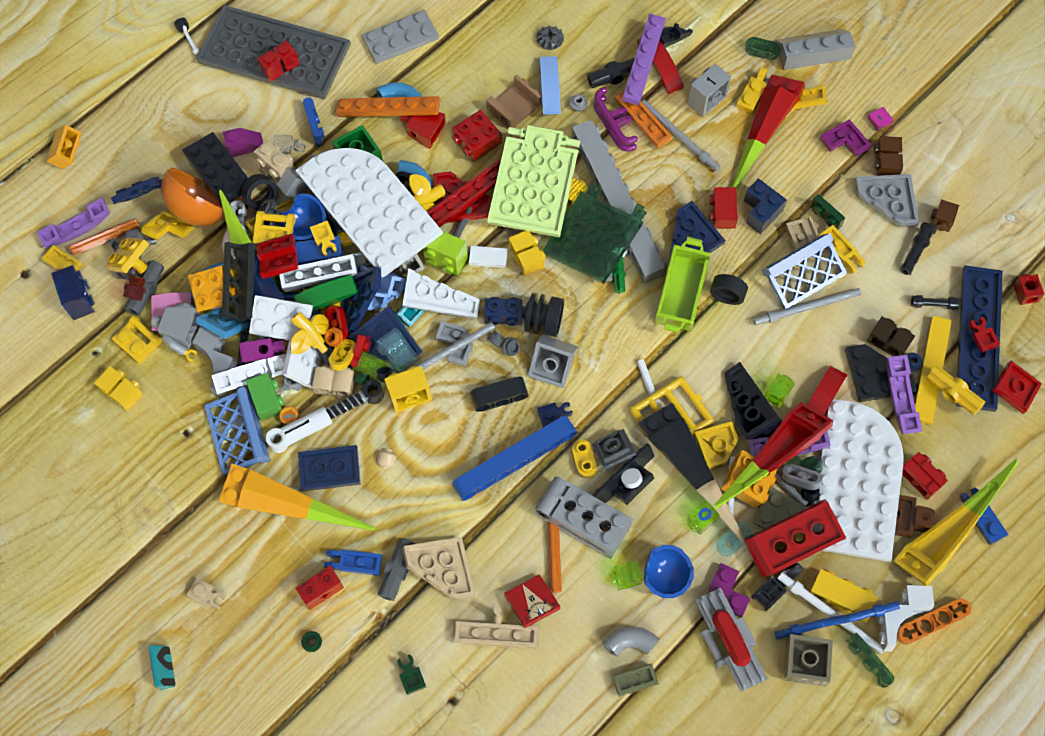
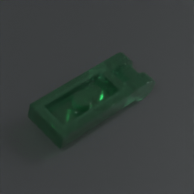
(870, 660)

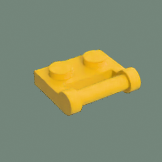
(265, 233)
(133, 344)

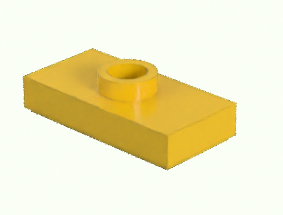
(812, 97)
(59, 259)

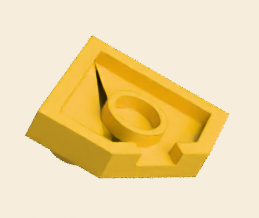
(717, 443)

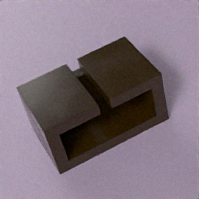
(890, 338)

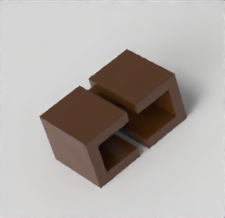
(888, 157)

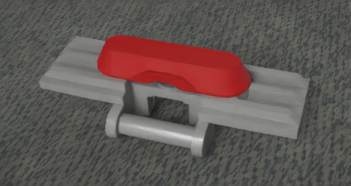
(736, 637)

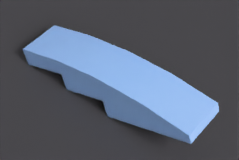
(550, 85)

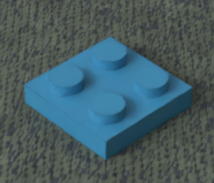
(221, 326)

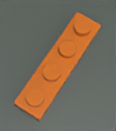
(645, 121)

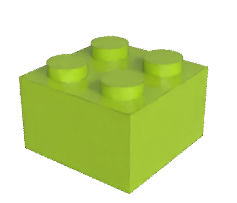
(446, 253)

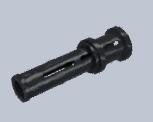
(921, 242)

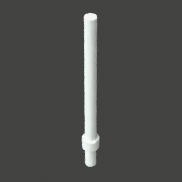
(797, 588)

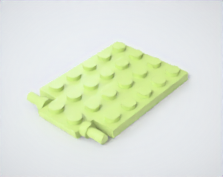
(534, 181)

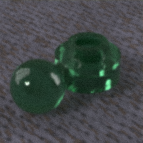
(812, 462)

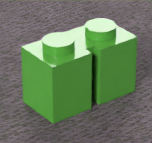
(264, 396)

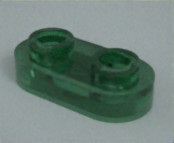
(762, 48)

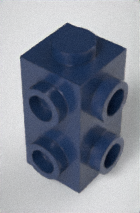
(504, 311)

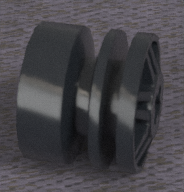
(544, 314)

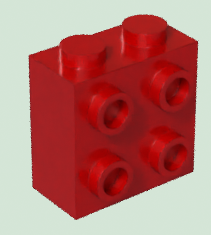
(476, 135)

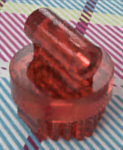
(134, 288)

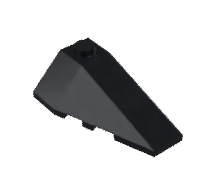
(751, 409)

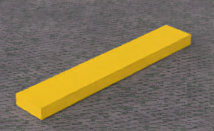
(933, 356)

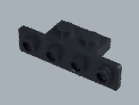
(615, 486)

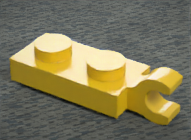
(752, 92)

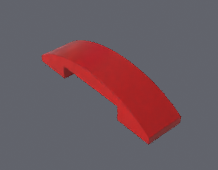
(667, 70)
(827, 390)

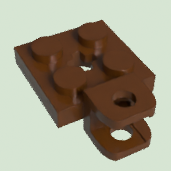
(912, 517)

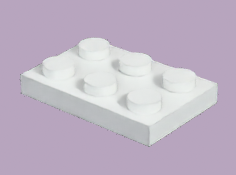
(273, 317)

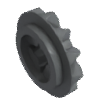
(544, 41)
(268, 207)

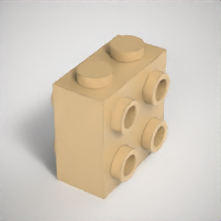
(272, 161)

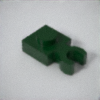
(411, 678)

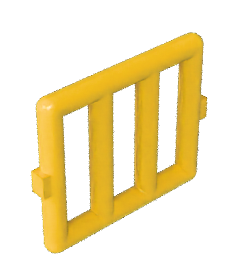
(666, 391)

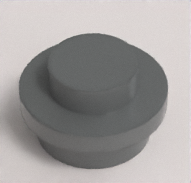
(495, 338)
(510, 346)

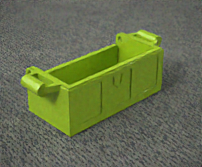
(682, 286)

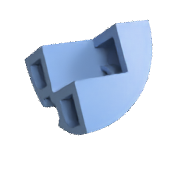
(391, 287)

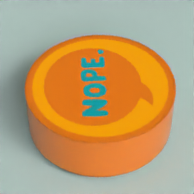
(288, 415)

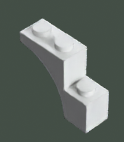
(913, 601)

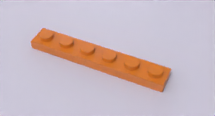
(388, 106)

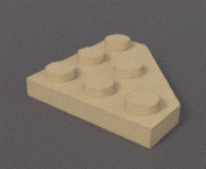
(442, 565)

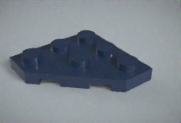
(694, 224)
(356, 305)
(380, 326)

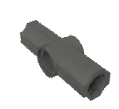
(151, 278)
(394, 572)

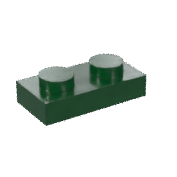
(827, 212)

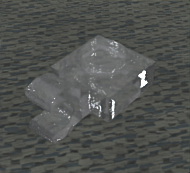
(287, 143)

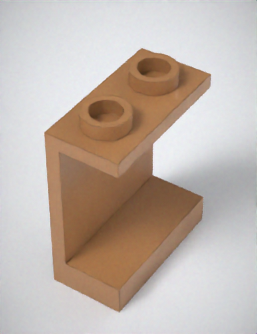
(515, 103)

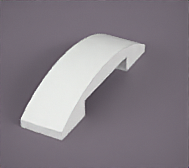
(239, 375)

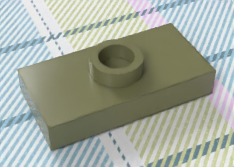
(635, 680)

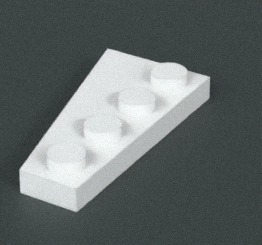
(432, 296)

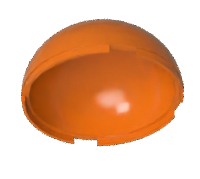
(189, 199)

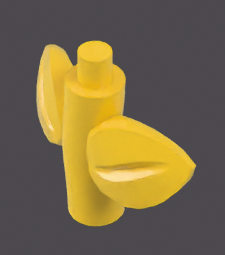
(424, 193)
(308, 333)

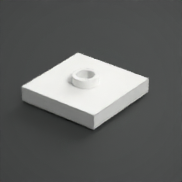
(301, 366)

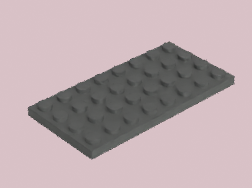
(244, 36)

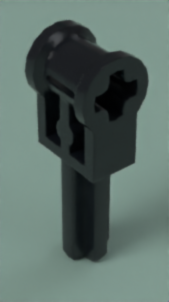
(774, 589)

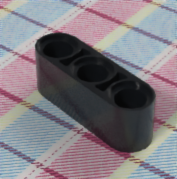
(499, 394)

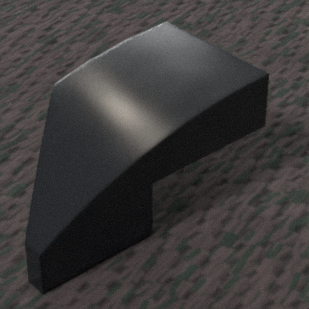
(674, 34)

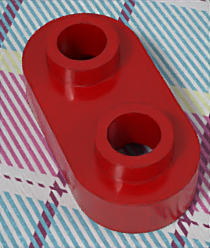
(337, 319)

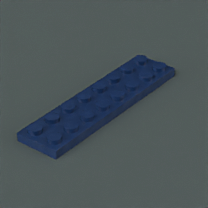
(980, 298)

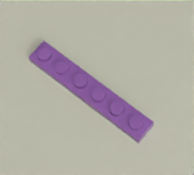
(644, 59)

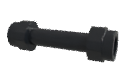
(951, 303)

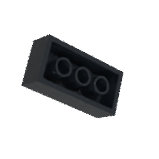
(216, 167)

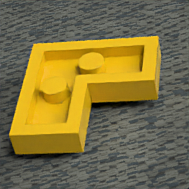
(166, 222)

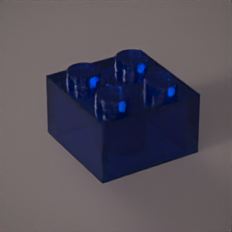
(73, 292)

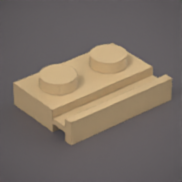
(801, 232)

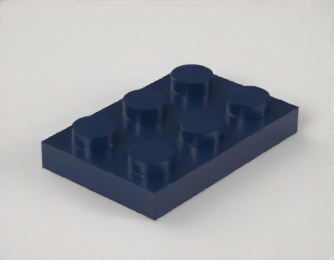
(329, 468)

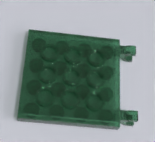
(594, 235)

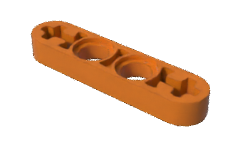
(932, 619)

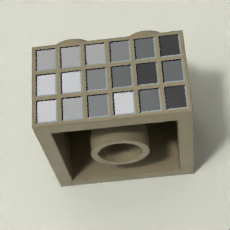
(808, 660)

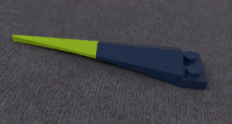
(262, 287)

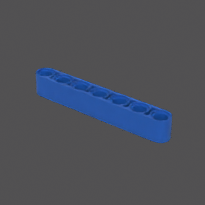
(514, 458)

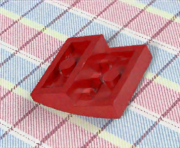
(277, 256)

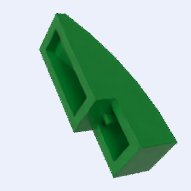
(328, 293)

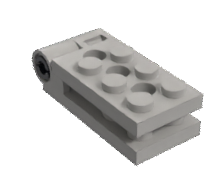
(562, 495)

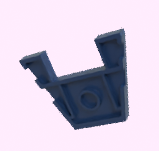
(138, 189)

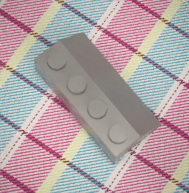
(816, 49)

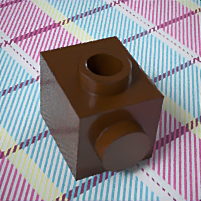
(944, 215)

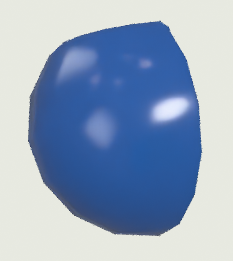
(308, 212)
(668, 571)

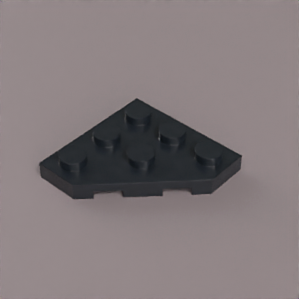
(870, 373)

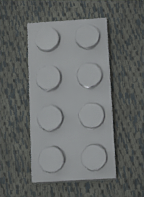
(400, 37)

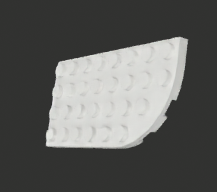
(370, 206)
(862, 480)

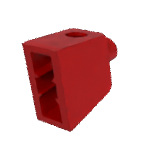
(424, 128)

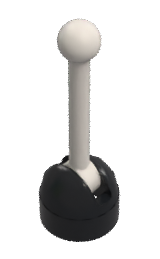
(183, 26)

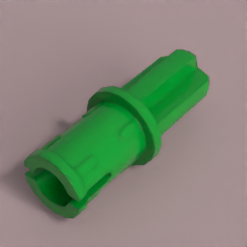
(619, 277)

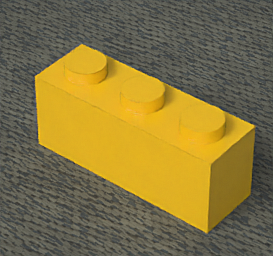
(842, 593)

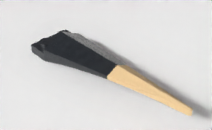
(674, 440)

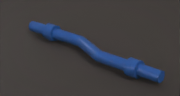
(877, 610)

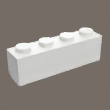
(318, 273)

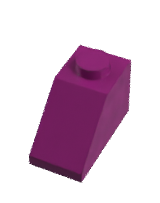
(241, 141)

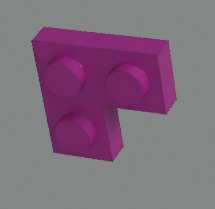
(846, 134)
(725, 579)

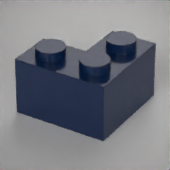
(766, 205)

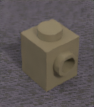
(413, 263)

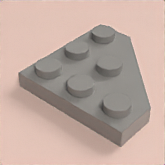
(890, 196)

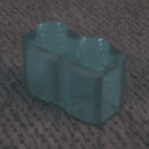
(396, 350)

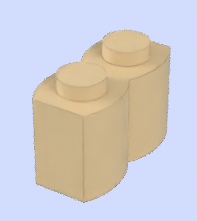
(333, 382)

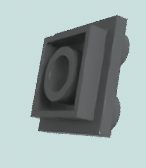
(622, 451)

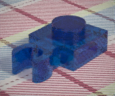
(551, 412)

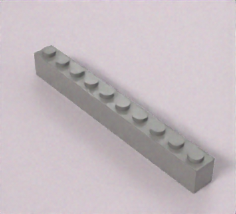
(616, 193)

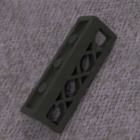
(242, 282)

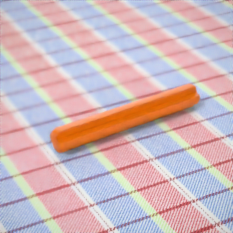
(103, 237)
(554, 558)

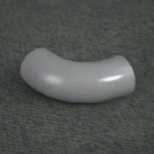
(630, 637)

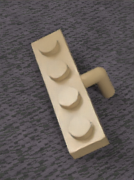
(496, 633)

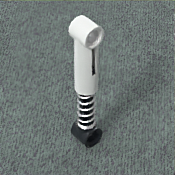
(322, 417)

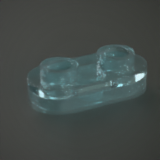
(735, 543)

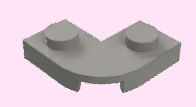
(450, 334)

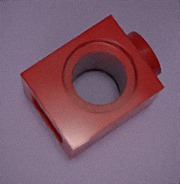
(1025, 295)

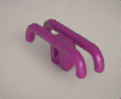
(612, 123)

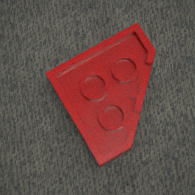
(451, 184)

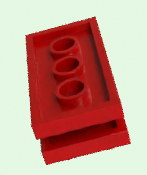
(762, 543)

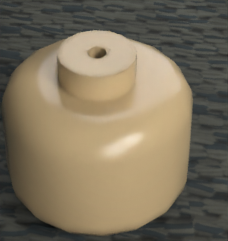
(386, 458)

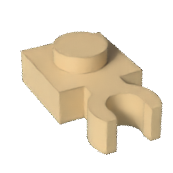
(203, 592)

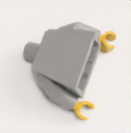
(178, 328)

